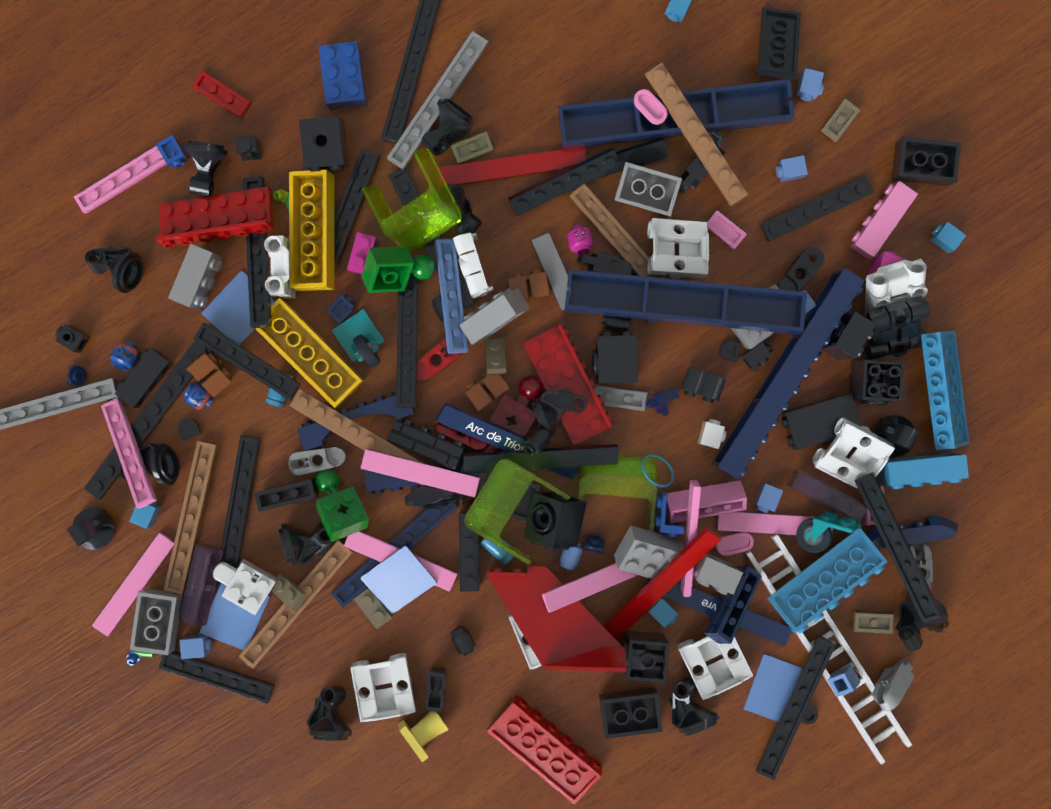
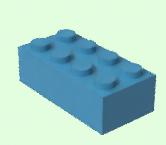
(924, 469)

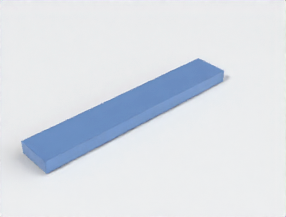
(451, 295)

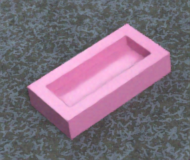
(725, 230)

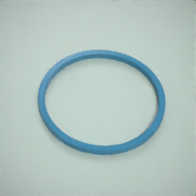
(657, 456)

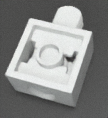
(243, 584)

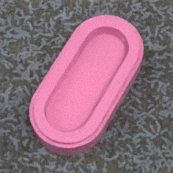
(650, 106)
(735, 543)

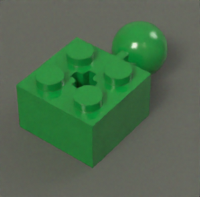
(390, 267)
(338, 503)

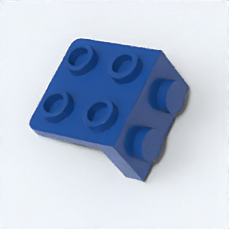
(667, 528)

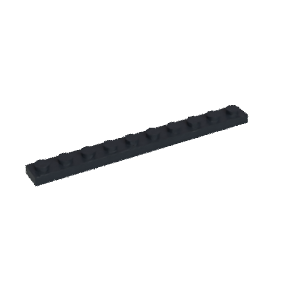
(147, 419)

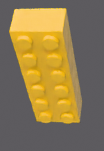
(311, 230)
(310, 354)

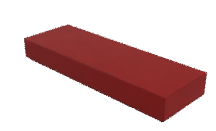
(221, 94)

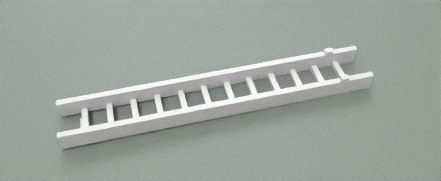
(844, 647)

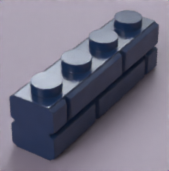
(733, 607)

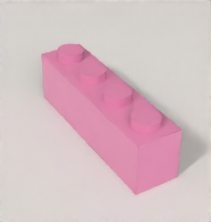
(883, 220)
(714, 501)

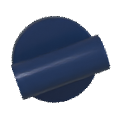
(76, 375)
(594, 543)

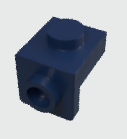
(341, 308)

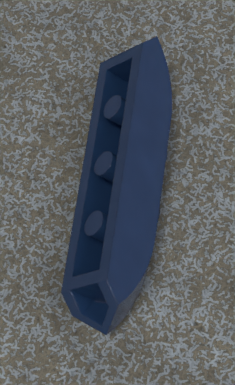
(933, 529)

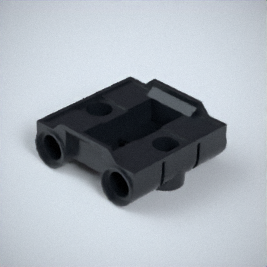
(903, 315)

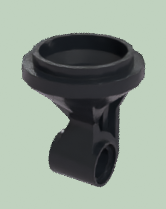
(453, 124)
(207, 159)
(469, 222)
(124, 265)
(551, 406)
(899, 432)
(160, 463)
(92, 528)
(301, 547)
(911, 623)
(687, 714)
(324, 720)

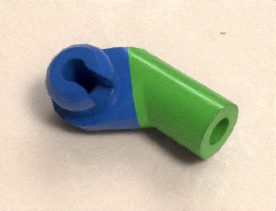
(134, 656)

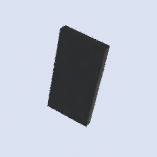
(778, 43)

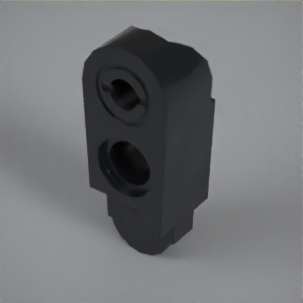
(694, 174)
(605, 264)
(808, 269)
(430, 497)

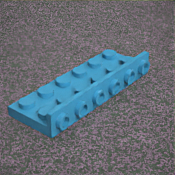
(945, 390)
(828, 581)

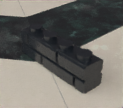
(427, 445)
(468, 557)

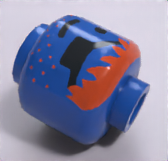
(124, 355)
(197, 396)

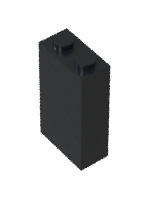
(817, 421)

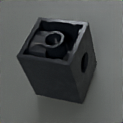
(331, 155)
(615, 358)
(876, 381)
(554, 520)
(646, 656)

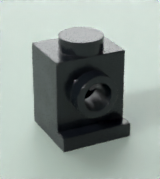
(248, 148)
(77, 341)
(757, 356)

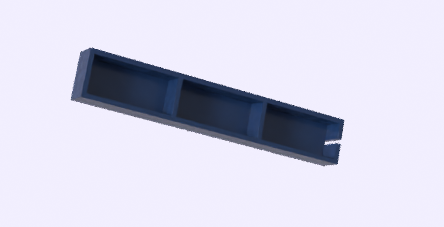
(715, 107)
(686, 302)
(788, 373)

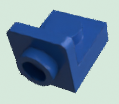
(172, 152)

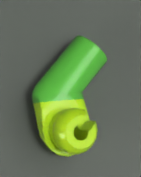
(282, 196)

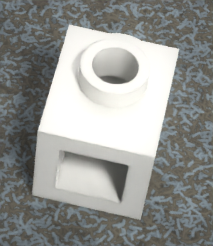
(712, 434)

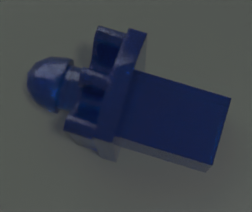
(659, 401)

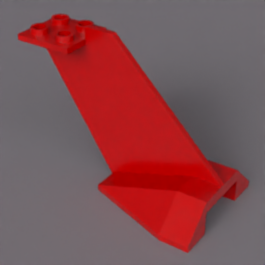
(560, 639)

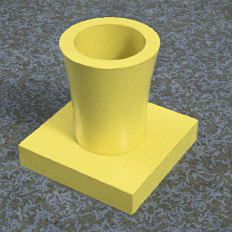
(423, 732)

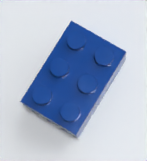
(342, 75)

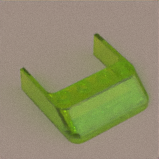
(423, 217)
(622, 480)
(498, 501)

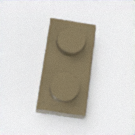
(840, 120)
(472, 148)
(495, 356)
(288, 592)
(373, 608)
(873, 622)

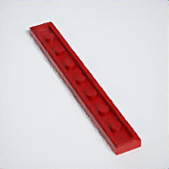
(512, 166)
(662, 582)

